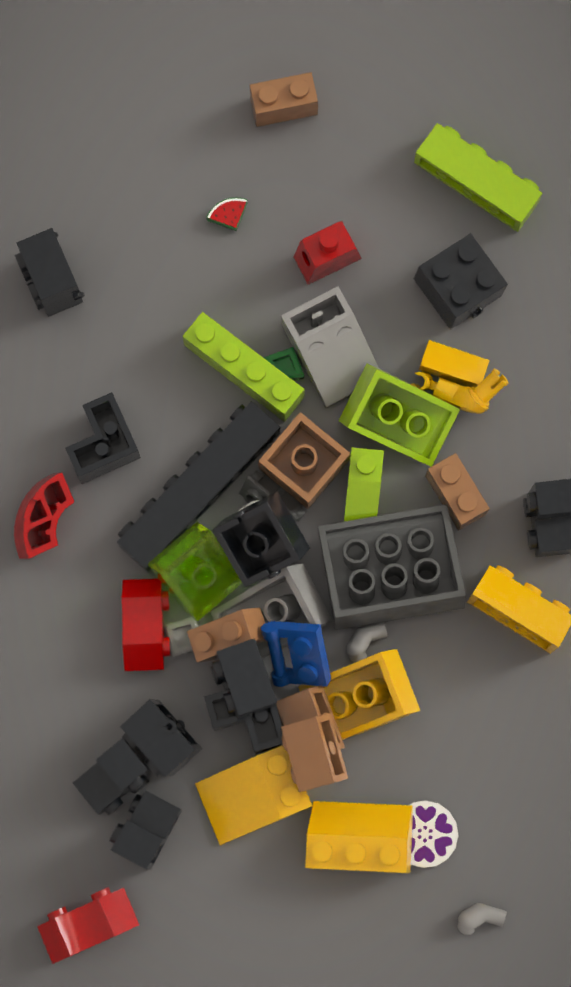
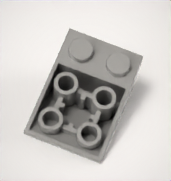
(329, 344)

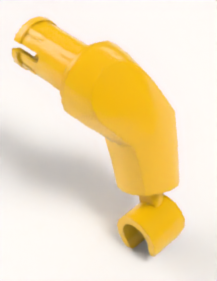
(464, 397)

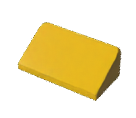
(453, 364)

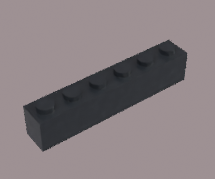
(199, 485)

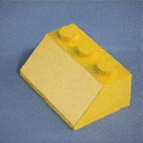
(521, 608)
(359, 837)

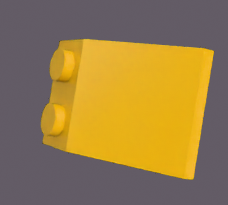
(369, 693)
(251, 795)

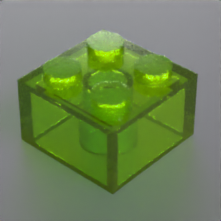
(196, 571)

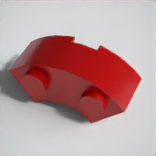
(39, 516)
(144, 624)
(88, 925)

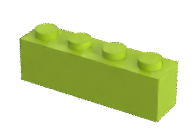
(477, 176)
(243, 366)

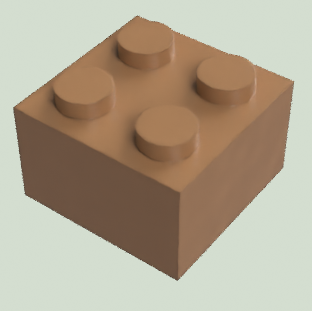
(304, 460)

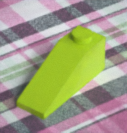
(363, 483)

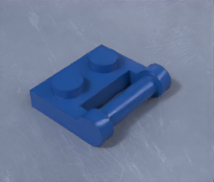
(306, 653)

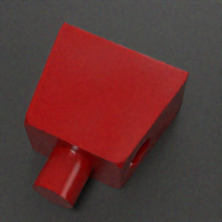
(327, 252)

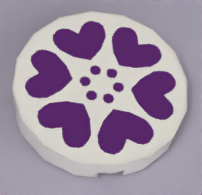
(432, 834)

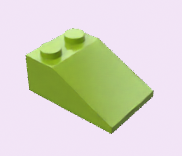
(398, 415)

